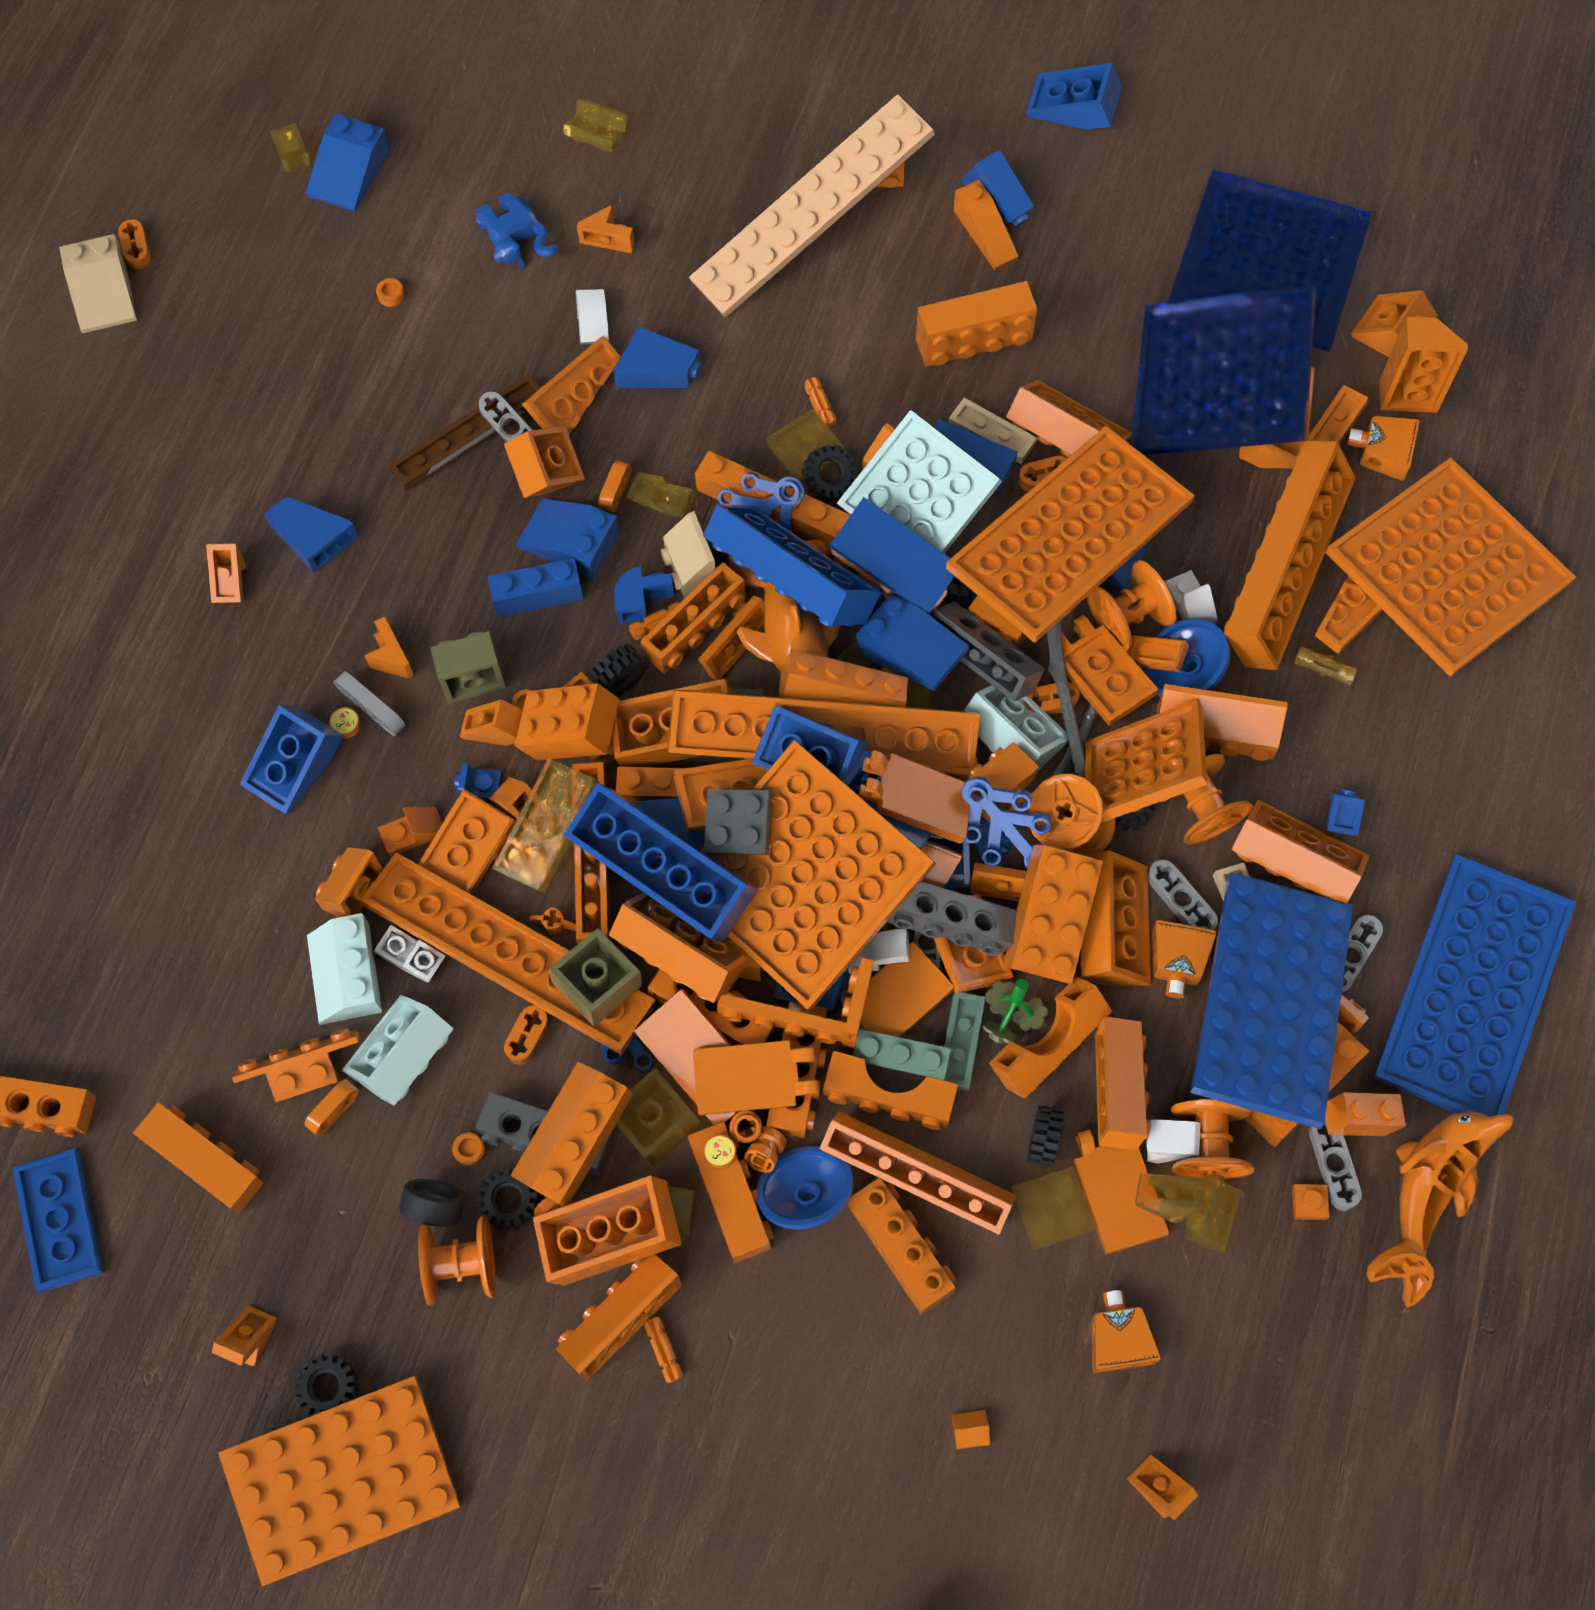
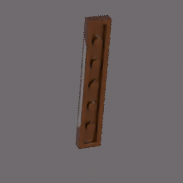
(458, 436)

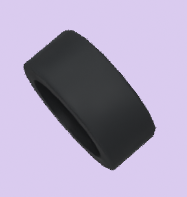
(432, 1202)

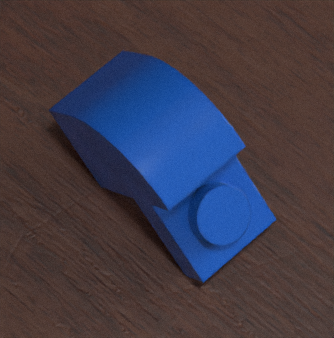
(633, 591)

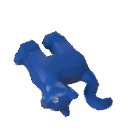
(513, 227)

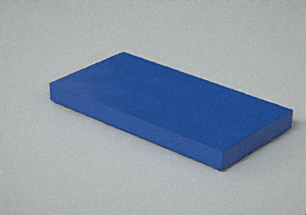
(893, 555)
(57, 1220)

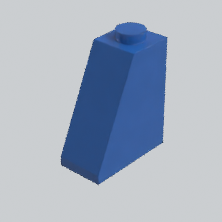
(1003, 188)
(656, 363)
(310, 532)

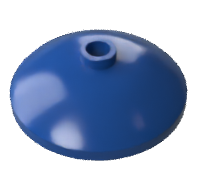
(1207, 652)
(805, 1188)

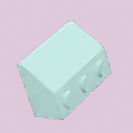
(1009, 721)
(344, 969)
(398, 1049)

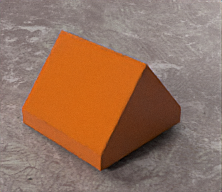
(971, 1429)

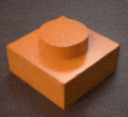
(1310, 1202)

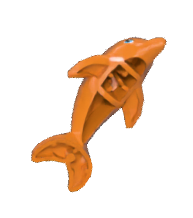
(784, 625)
(1433, 1173)

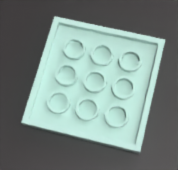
(923, 483)

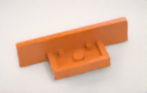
(298, 1069)

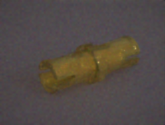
(1345, 674)

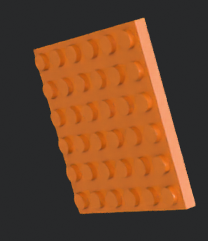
(1450, 566)
(827, 878)

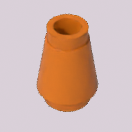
(750, 1131)

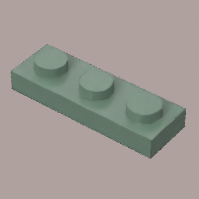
(963, 1037)
(903, 1054)

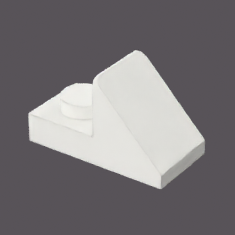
(1192, 599)
(1172, 1140)

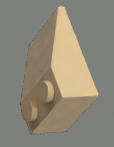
(98, 283)

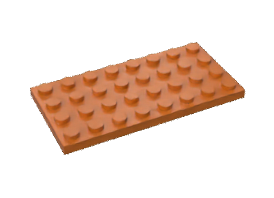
(1069, 533)

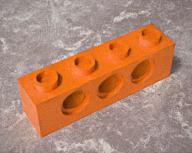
(664, 988)
(74, 1111)
(796, 1121)

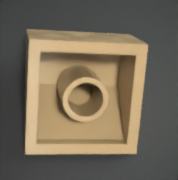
(687, 554)

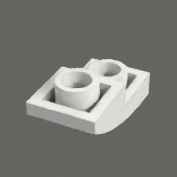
(591, 315)
(885, 948)
(409, 954)

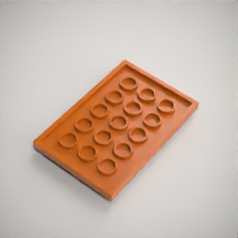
(339, 1480)

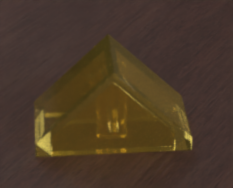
(1170, 1196)

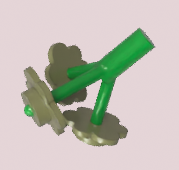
(1004, 1000)

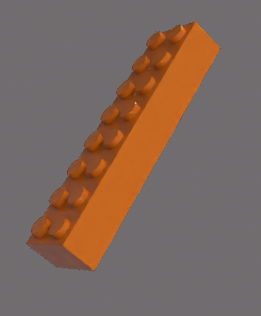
(1290, 555)

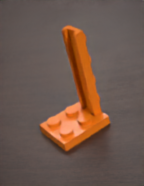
(798, 1023)

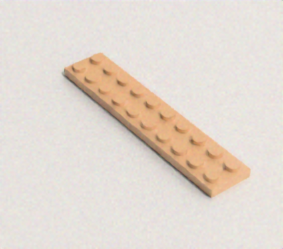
(811, 205)

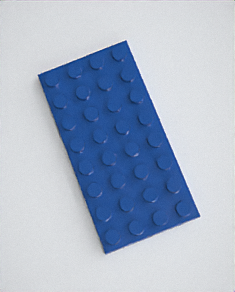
(1475, 990)
(1273, 1001)

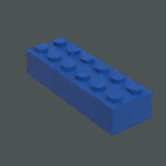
(791, 565)
(660, 862)

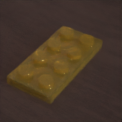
(537, 837)

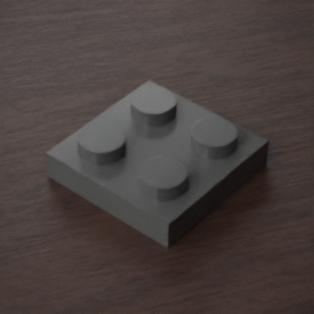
(738, 822)

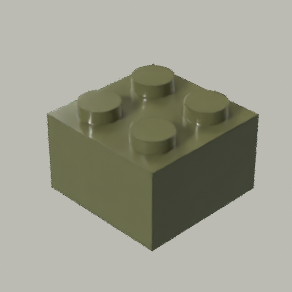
(467, 667)
(595, 977)

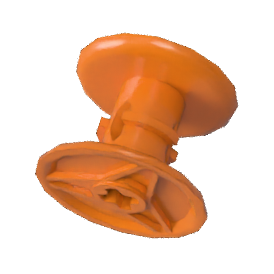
(1147, 597)
(1210, 808)
(1074, 815)
(1214, 1139)
(456, 1260)

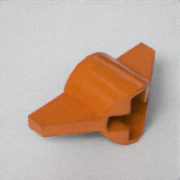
(553, 921)

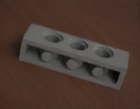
(990, 653)
(966, 911)
(501, 1110)

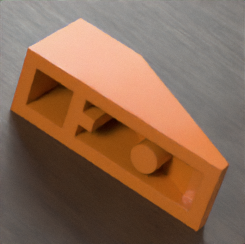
(984, 224)

